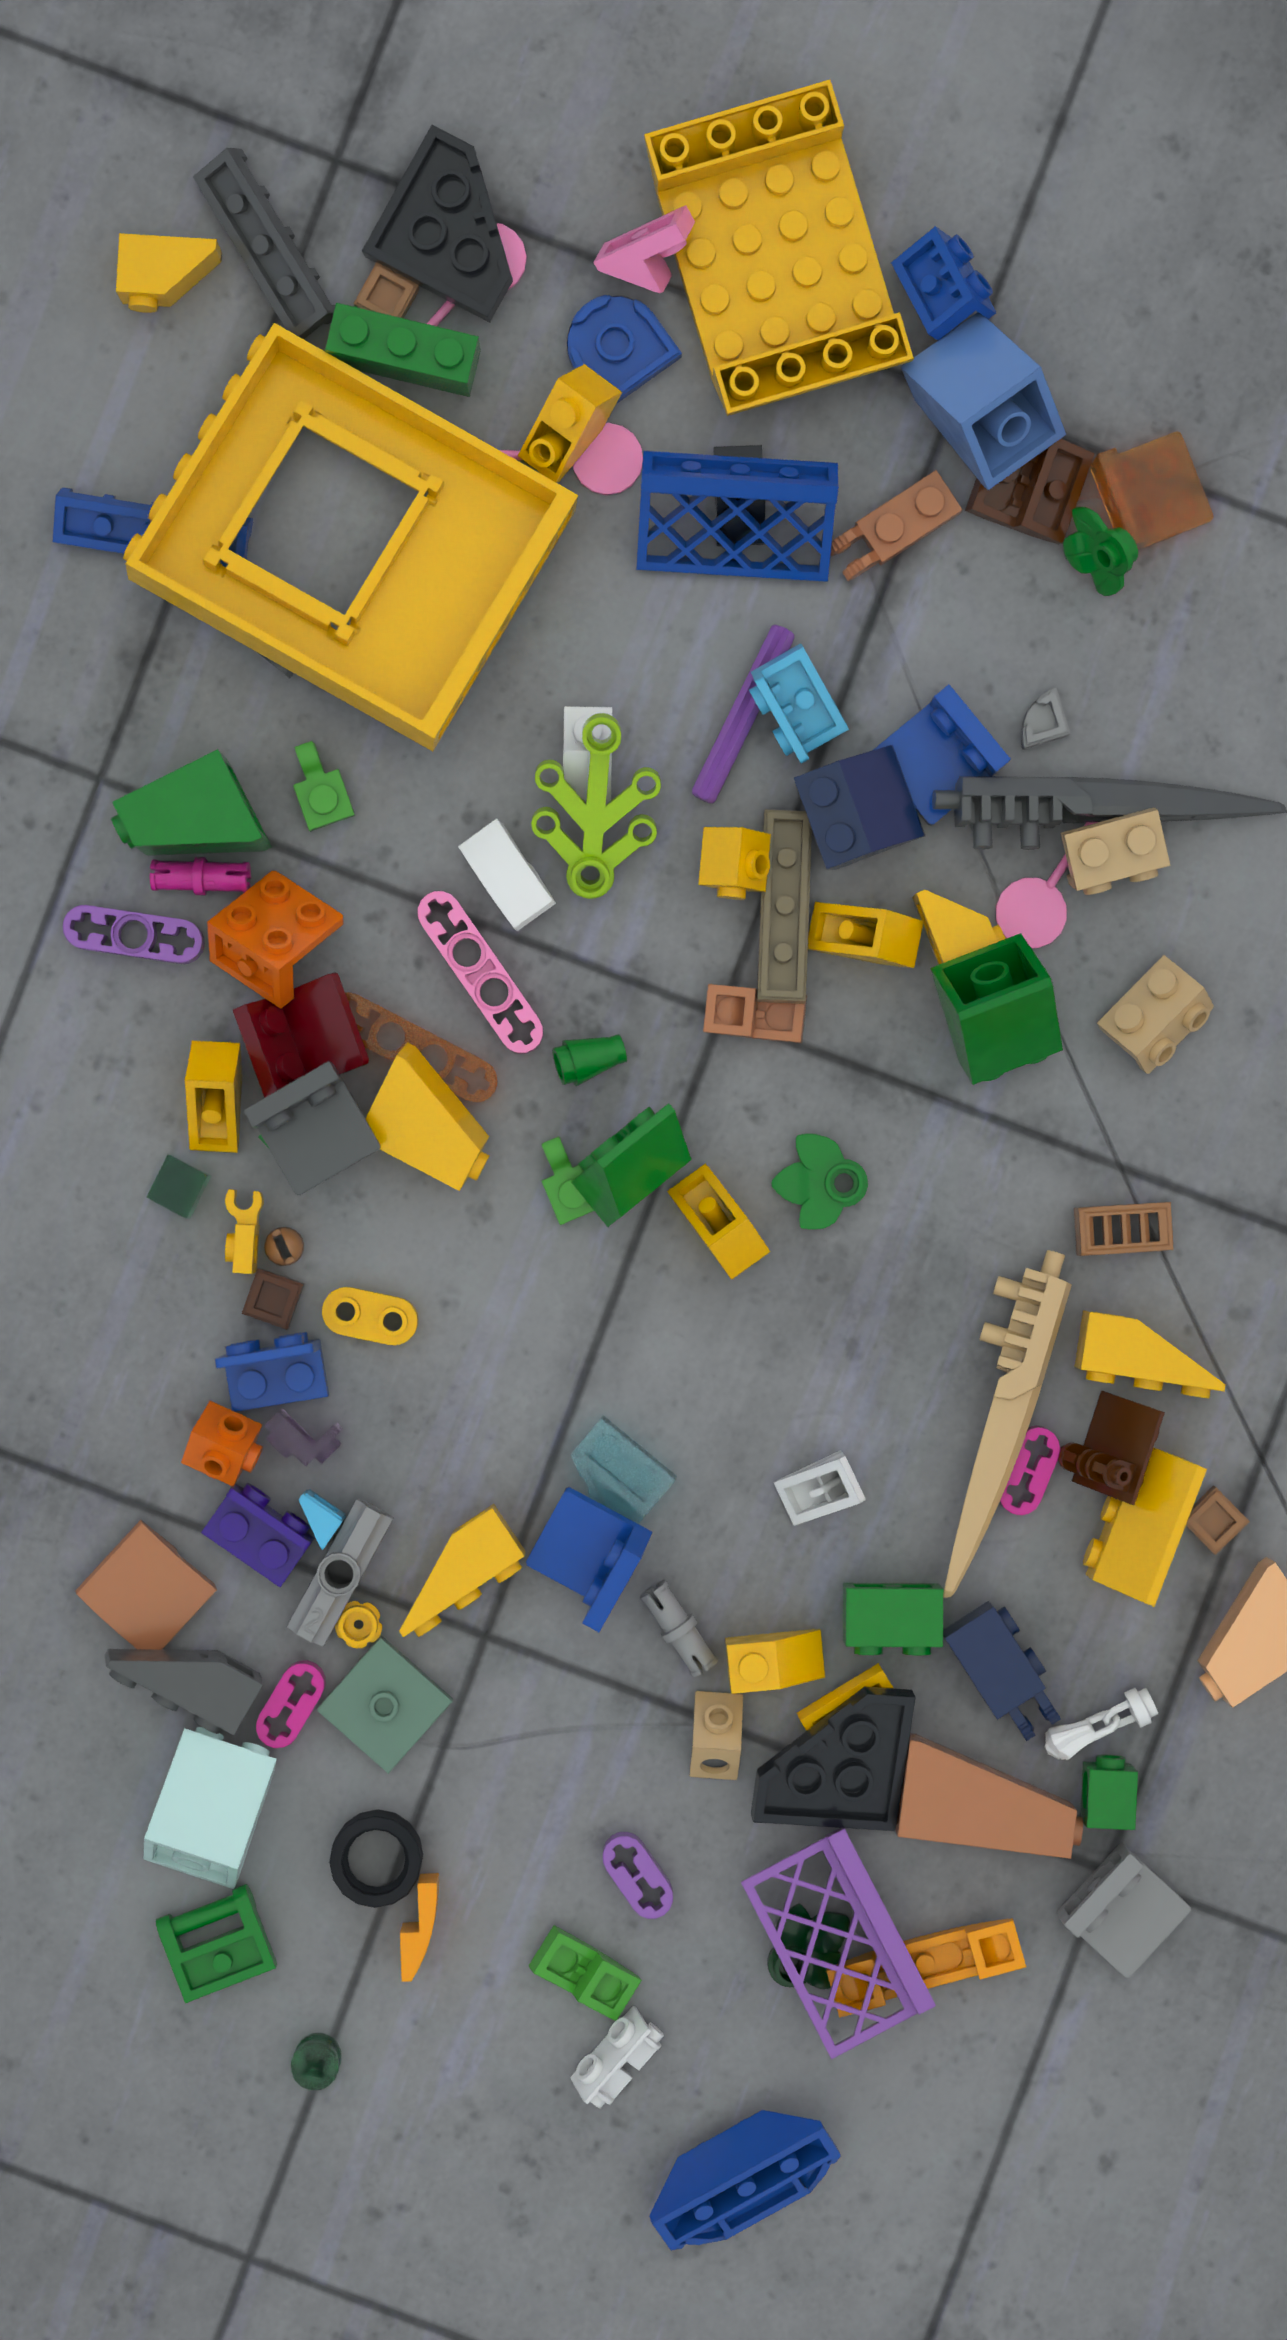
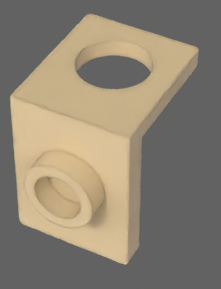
(716, 1734)

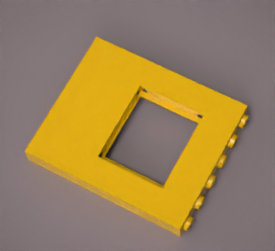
(438, 585)

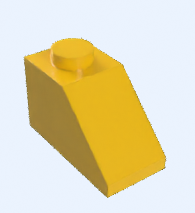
(161, 268)
(953, 928)
(865, 934)
(214, 1096)
(718, 1221)
(774, 1660)

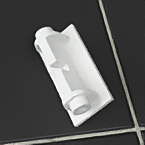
(601, 2074)

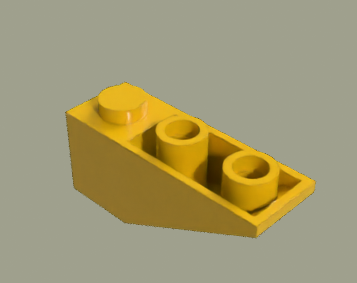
(1129, 1348)
(471, 1557)

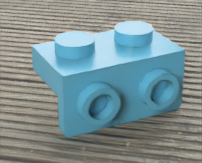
(798, 701)

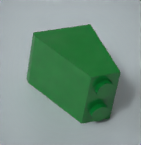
(191, 812)
(998, 1008)

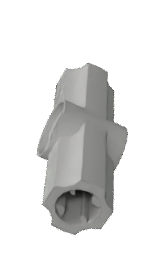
(324, 1598)

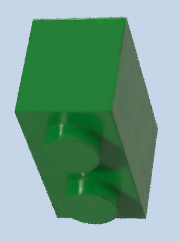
(892, 1617)

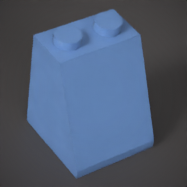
(985, 399)

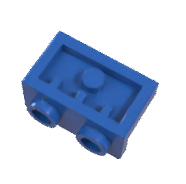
(943, 282)

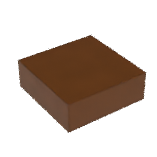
(273, 1298)

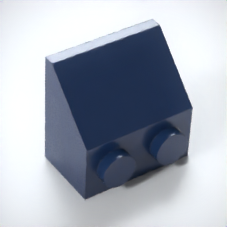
(859, 807)

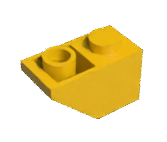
(569, 422)

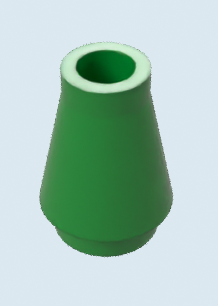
(586, 1058)

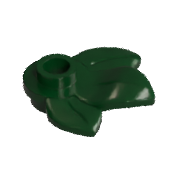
(797, 1937)

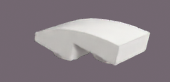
(507, 874)

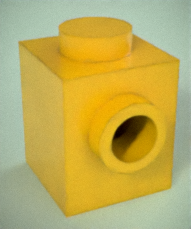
(734, 861)

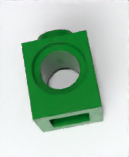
(1109, 1793)

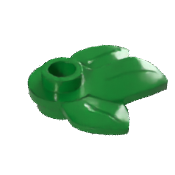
(1100, 551)
(813, 1178)

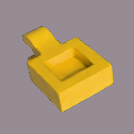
(243, 1244)

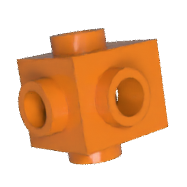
(223, 1444)

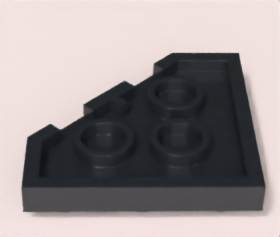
(444, 228)
(842, 1768)

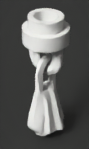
(1068, 1739)

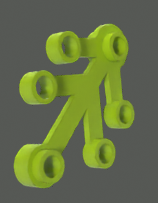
(595, 815)

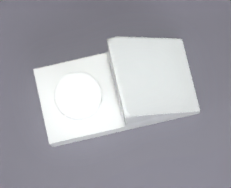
(575, 755)

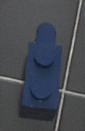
(998, 1665)

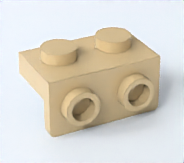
(1115, 850)
(1157, 1014)

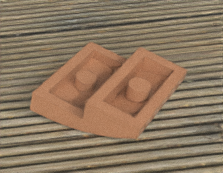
(145, 1589)

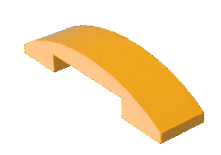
(940, 1958)

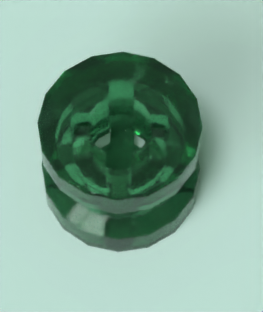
(323, 2054)

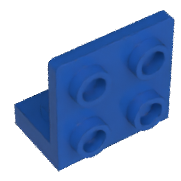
(941, 746)
(274, 1374)
(589, 1552)

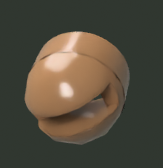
(293, 1242)

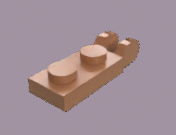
(899, 523)

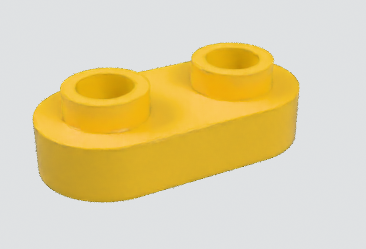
(370, 1315)

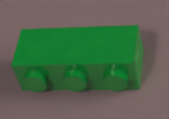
(404, 349)

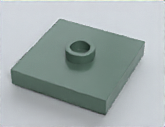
(384, 1704)

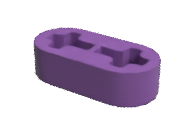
(628, 1881)

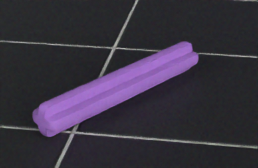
(738, 721)

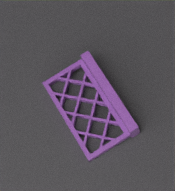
(874, 1921)

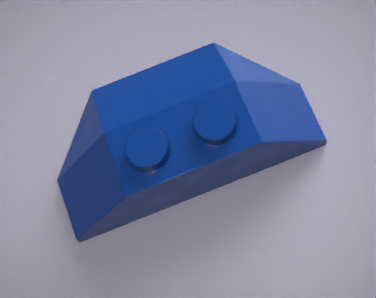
(741, 2178)

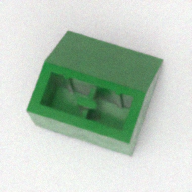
(632, 1163)

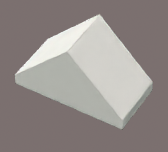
(819, 1489)

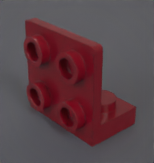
(302, 1034)

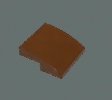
(1038, 494)

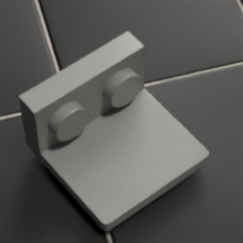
(1123, 1911)

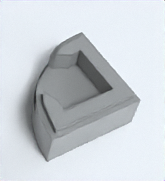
(1044, 721)

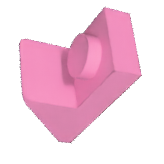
(641, 252)

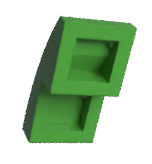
(585, 1973)

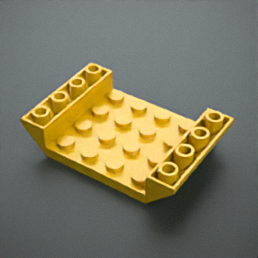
(777, 249)

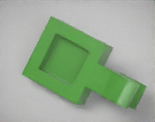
(321, 794)
(563, 1195)

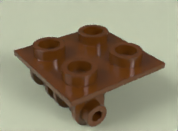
(1114, 1448)

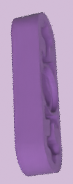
(100, 917)

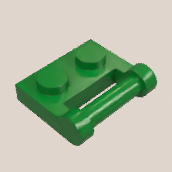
(221, 1959)

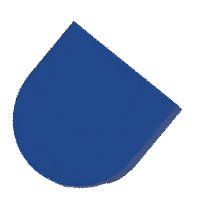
(620, 342)

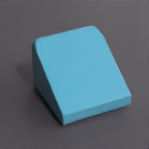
(322, 1516)

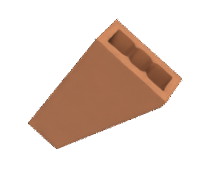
(978, 1806)

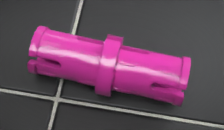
(200, 876)

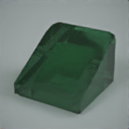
(179, 1186)

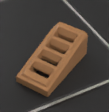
(1085, 1229)

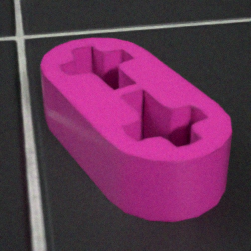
(1039, 1474)
(280, 1698)

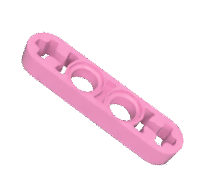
(476, 975)

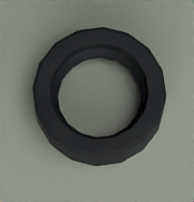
(371, 1895)

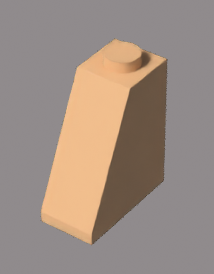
(1250, 1640)

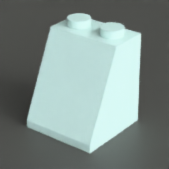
(209, 1807)

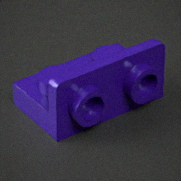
(258, 1533)

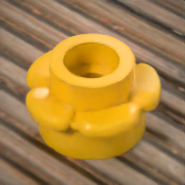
(360, 1637)

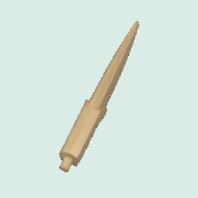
(1025, 1358)

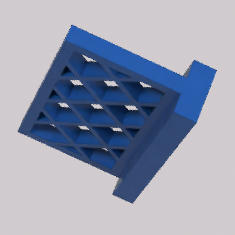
(731, 479)

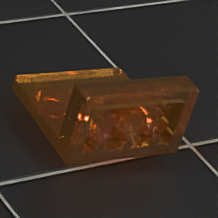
(1152, 490)

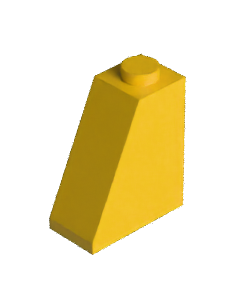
(426, 1122)

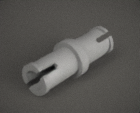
(679, 1628)

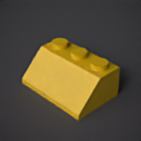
(1143, 1537)

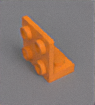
(268, 933)

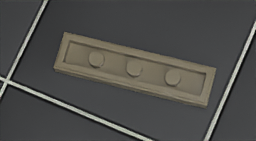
(785, 909)

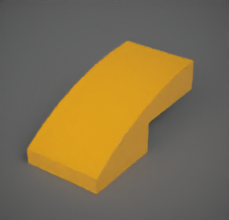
(417, 1935)

